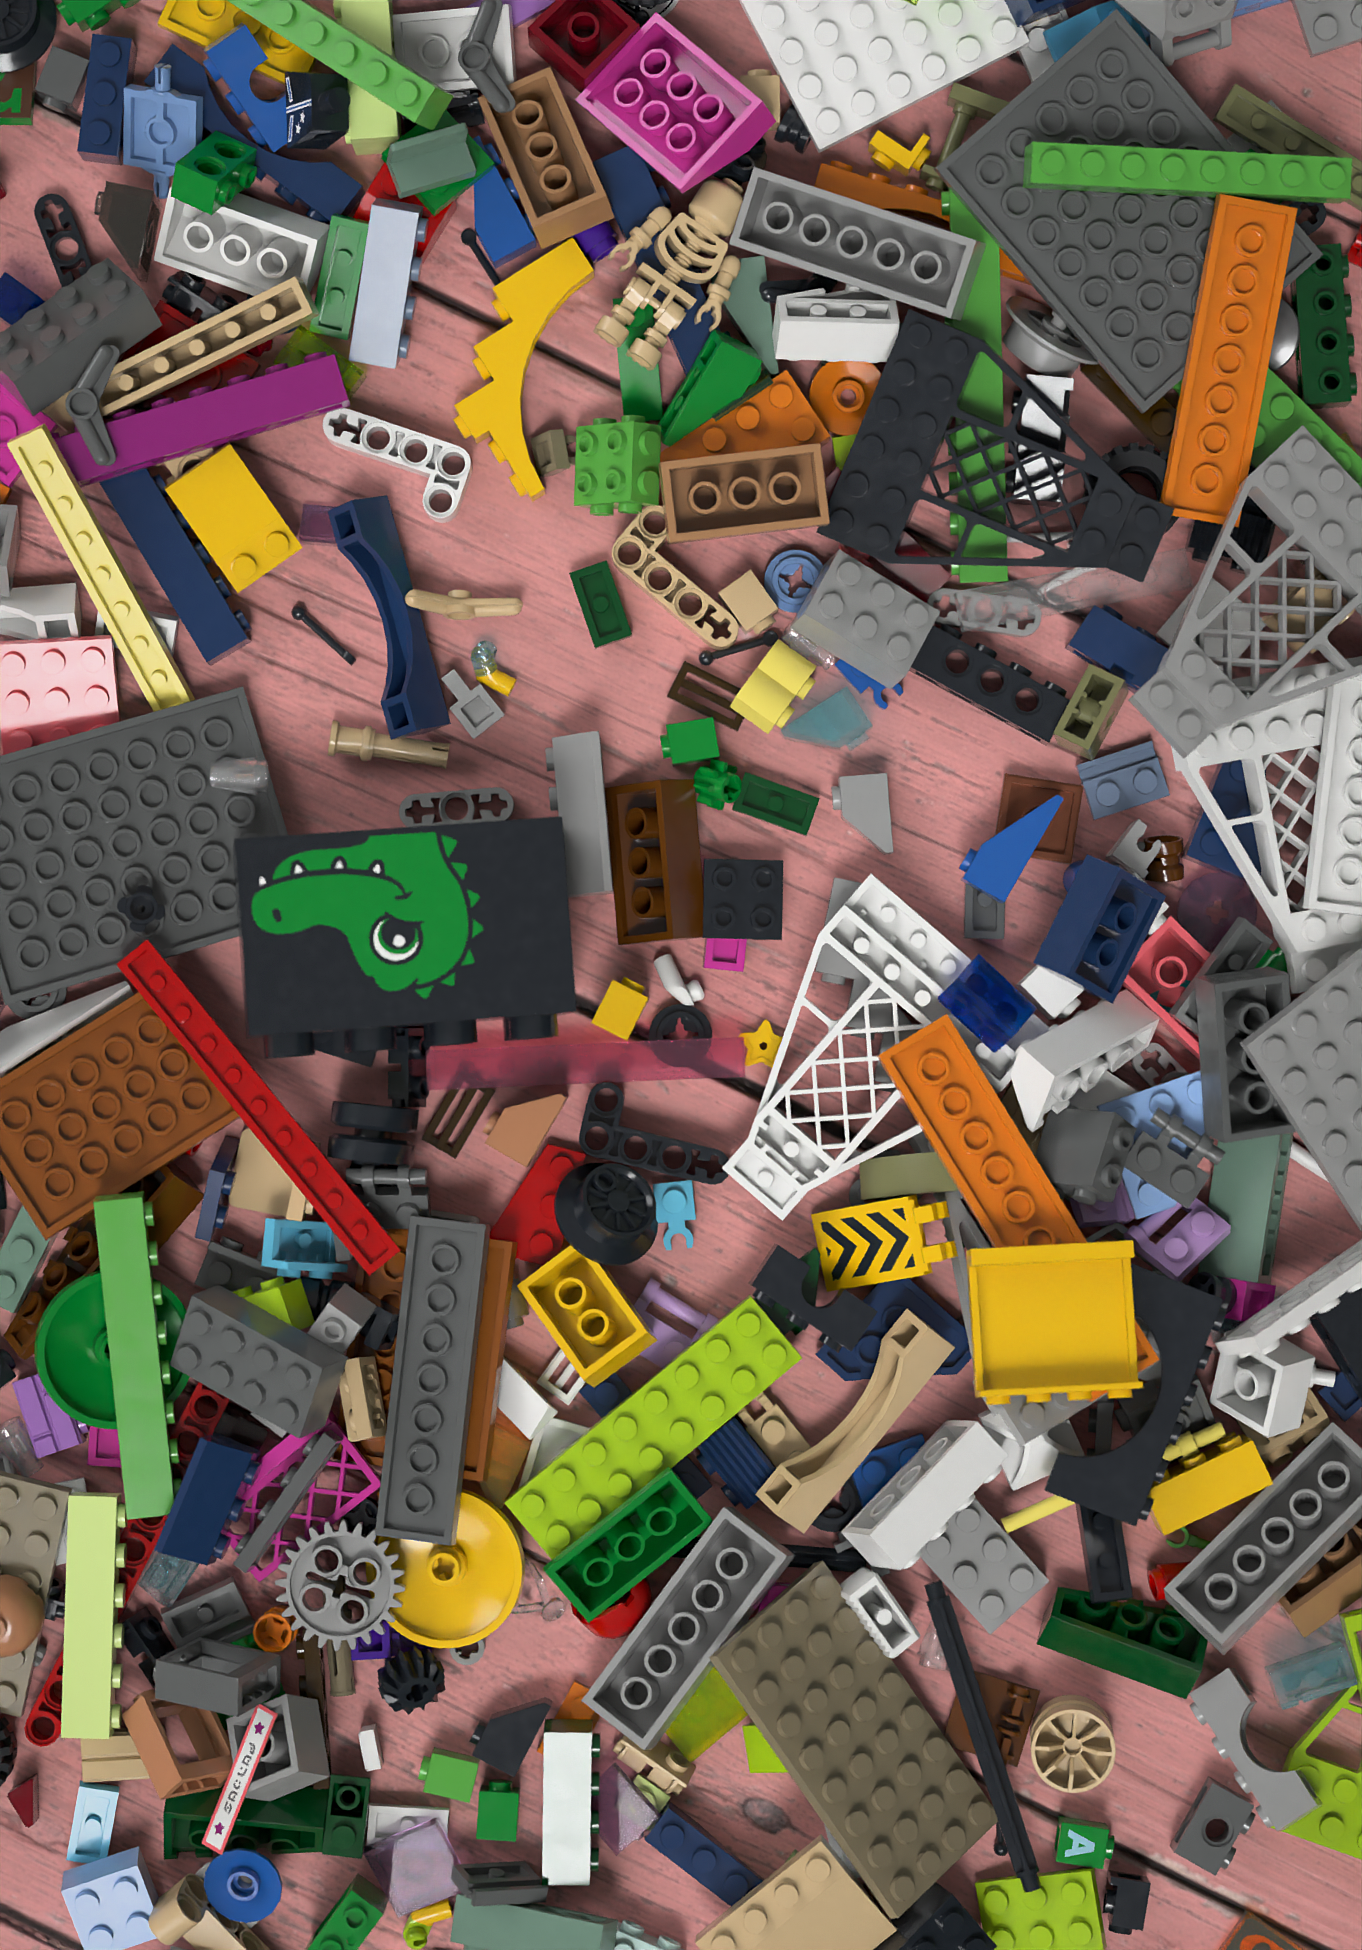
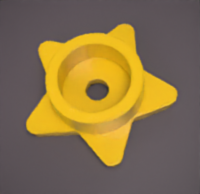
(752, 1042)

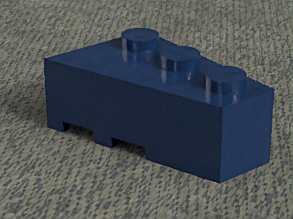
(1204, 842)

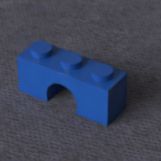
(233, 60)

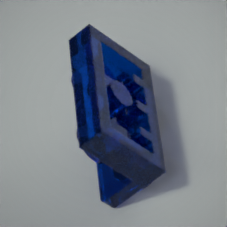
(987, 1003)

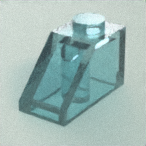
(831, 724)

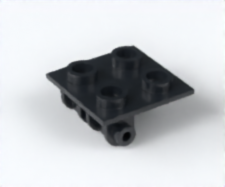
(743, 899)

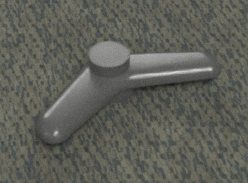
(477, 60)
(84, 402)

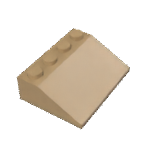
(802, 1906)

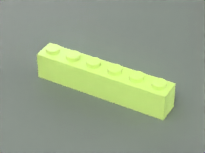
(92, 1615)

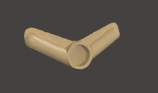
(461, 605)

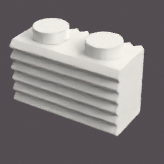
(879, 1612)

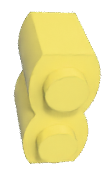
(774, 686)

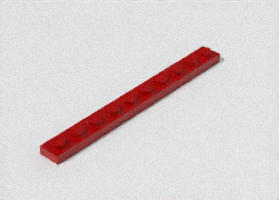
(258, 1107)

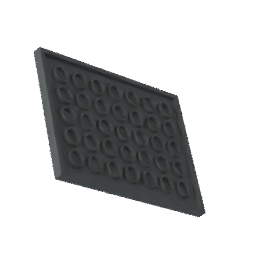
(1105, 262)
(117, 813)

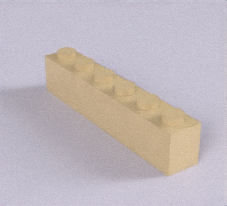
(207, 345)

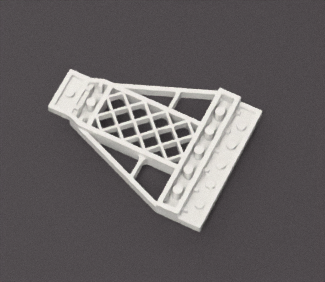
(1309, 938)
(913, 968)

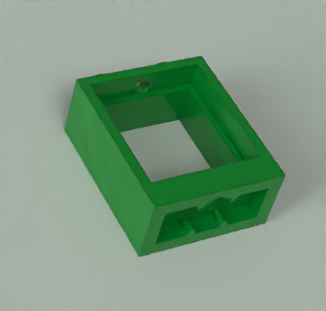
(350, 1917)

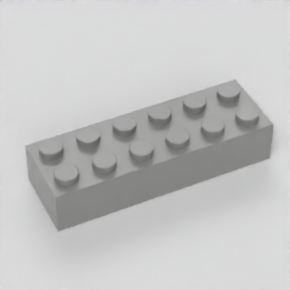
(857, 244)
(1272, 1541)
(685, 1625)

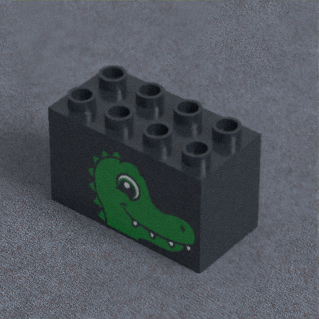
(404, 934)

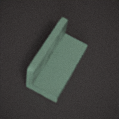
(430, 160)

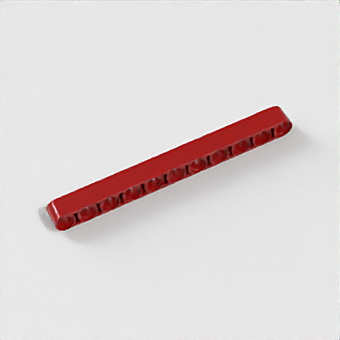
(148, 1532)

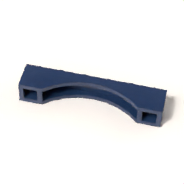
(315, 185)
(412, 690)
(701, 1855)

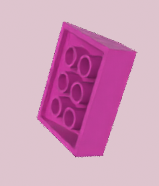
(675, 105)

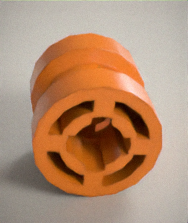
(269, 1633)

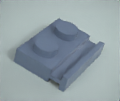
(1122, 780)

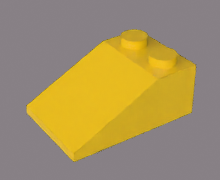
(233, 517)

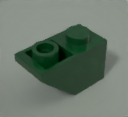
(347, 1816)

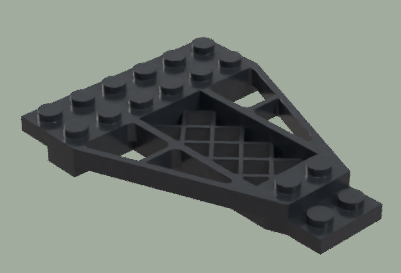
(903, 438)

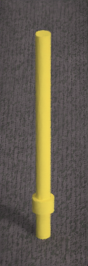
(1186, 1446)

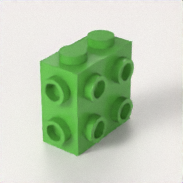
(617, 465)

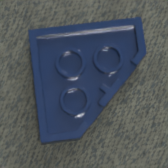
(891, 1301)

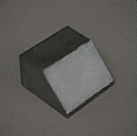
(132, 223)

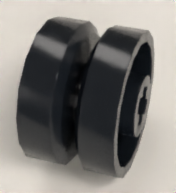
(373, 1134)

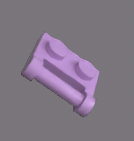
(1185, 1244)
(669, 1340)

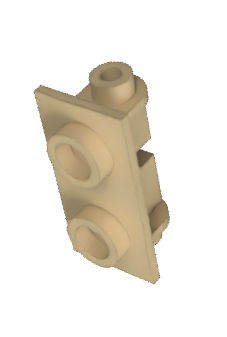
(670, 1767)

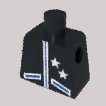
(316, 109)

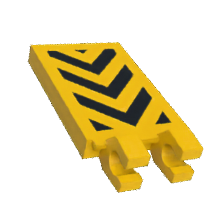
(878, 1242)

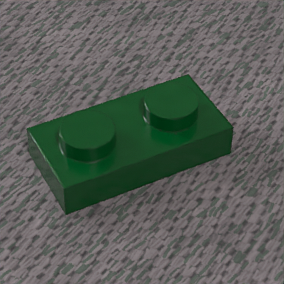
(600, 604)
(776, 804)

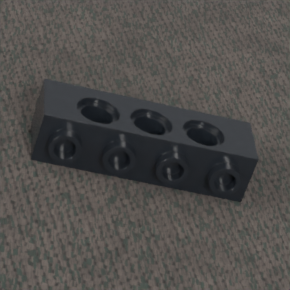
(931, 666)

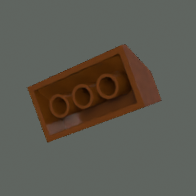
(655, 861)

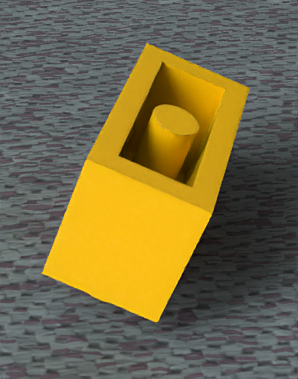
(621, 1008)

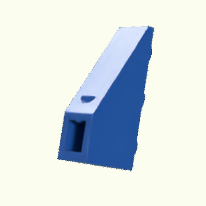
(498, 220)

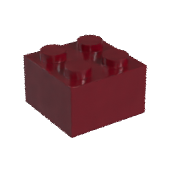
(581, 37)

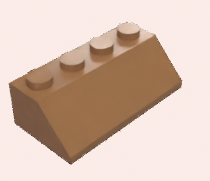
(1328, 1585)

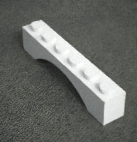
(41, 612)

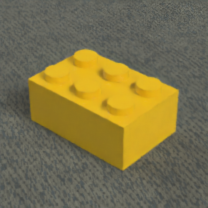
(587, 1315)
(1207, 1482)

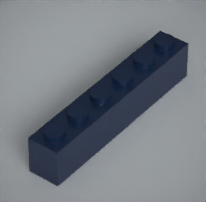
(632, 199)
(178, 564)

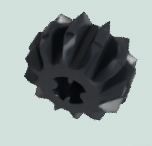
(411, 1679)

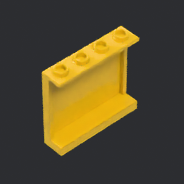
(1052, 1321)

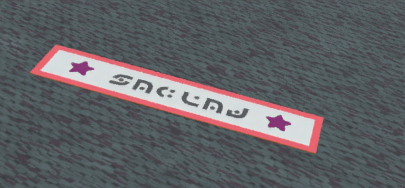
(239, 1778)

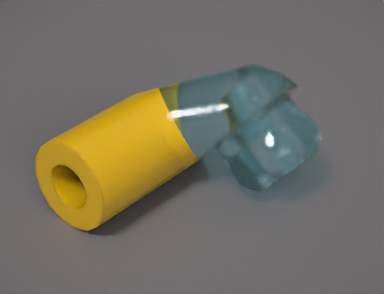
(486, 669)

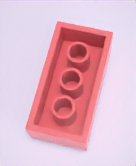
(1163, 965)

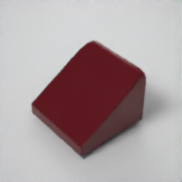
(26, 1800)

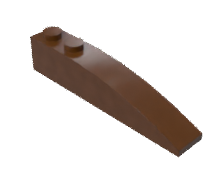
(173, 1200)

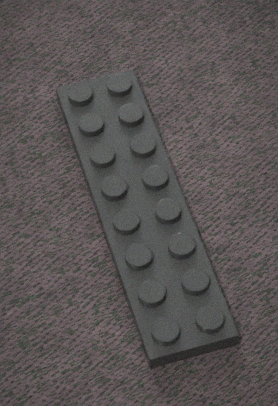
(432, 1380)

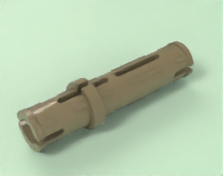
(340, 1661)

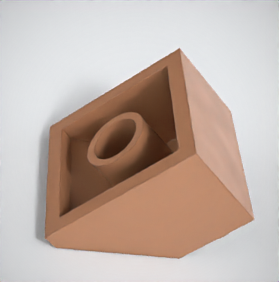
(523, 1127)

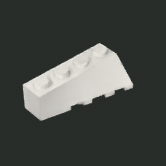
(1079, 1054)

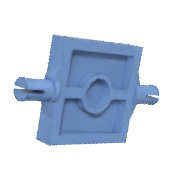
(160, 127)

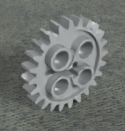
(329, 1620)

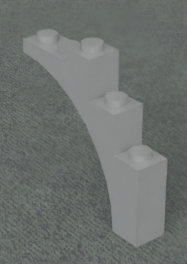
(837, 969)

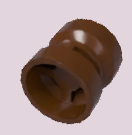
(1166, 864)

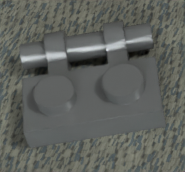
(1166, 1169)
(392, 1204)

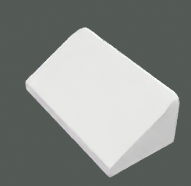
(522, 1401)

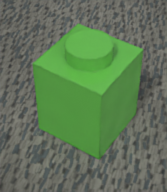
(449, 1774)

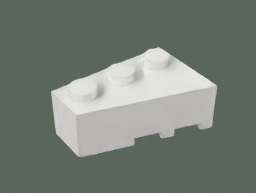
(835, 326)

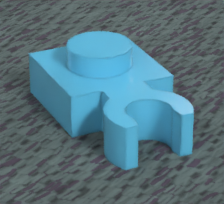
(675, 1206)

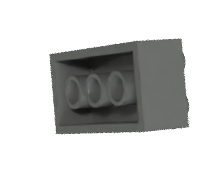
(57, 340)
(1233, 1092)
(258, 1361)

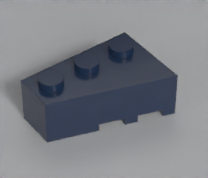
(1117, 647)

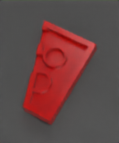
(531, 1213)

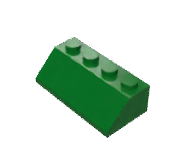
(628, 1544)

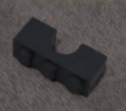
(780, 1281)

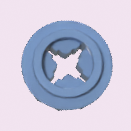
(787, 564)

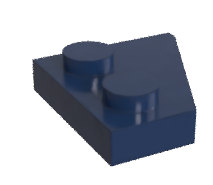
(219, 1184)

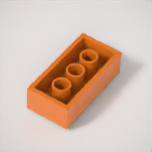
(766, 421)

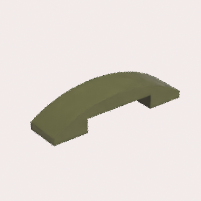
(904, 1176)

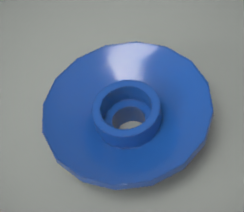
(237, 1898)

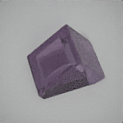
(316, 526)

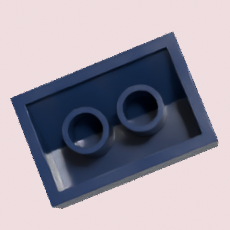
(1099, 928)
(209, 1500)

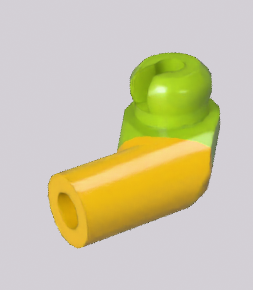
(421, 1921)

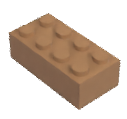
(548, 160)
(743, 493)

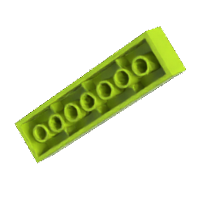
(654, 1427)

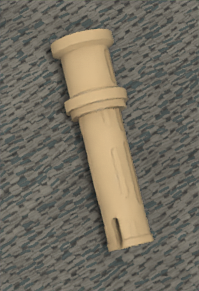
(371, 744)

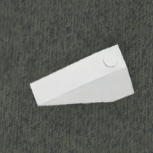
(36, 1034)

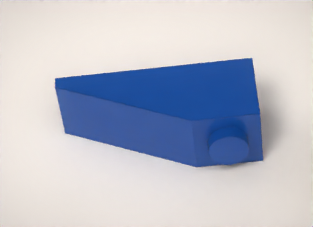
(1005, 855)

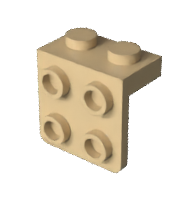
(263, 1184)

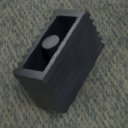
(1252, 535)

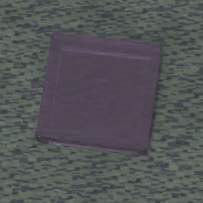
(414, 1867)

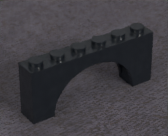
(1121, 1479)

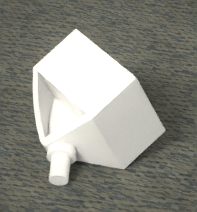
(1268, 1388)
(1036, 1457)

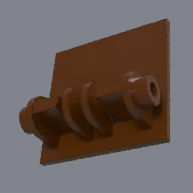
(1010, 1713)

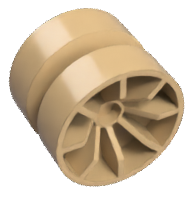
(1072, 1743)

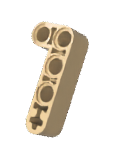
(680, 585)
(189, 1914)

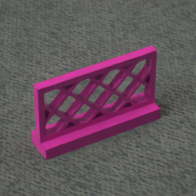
(279, 1461)

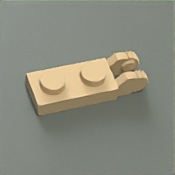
(774, 1432)

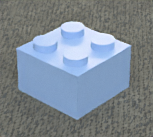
(111, 1901)

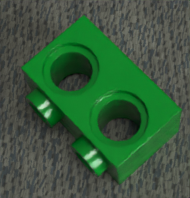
(214, 173)

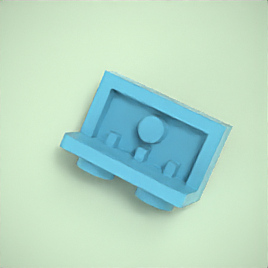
(299, 1247)

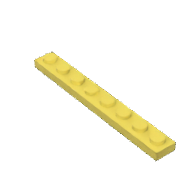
(99, 568)

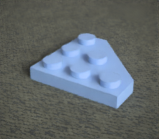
(1175, 1096)

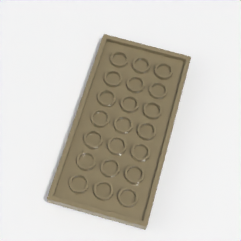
(855, 1739)

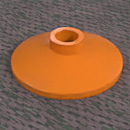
(827, 389)

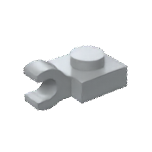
(474, 707)

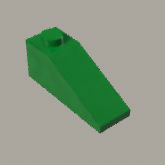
(715, 379)
(639, 386)

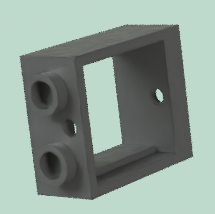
(217, 1676)

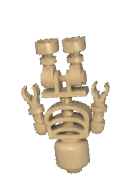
(713, 215)

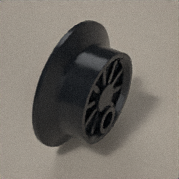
(25, 32)
(606, 1213)

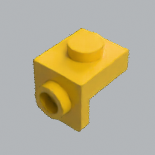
(891, 155)

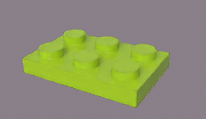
(1054, 1917)

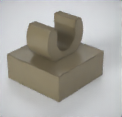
(551, 452)

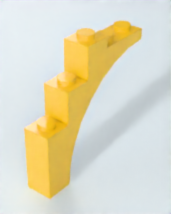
(529, 302)

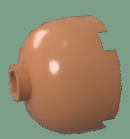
(20, 1615)

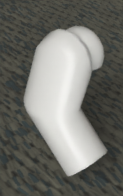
(674, 983)

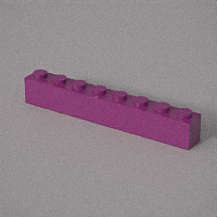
(211, 418)

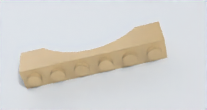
(905, 1364)

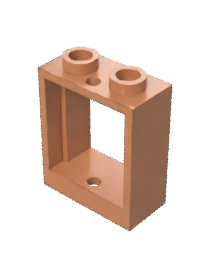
(158, 1756)

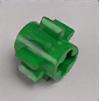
(717, 784)

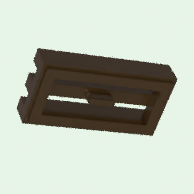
(680, 681)
(441, 1143)

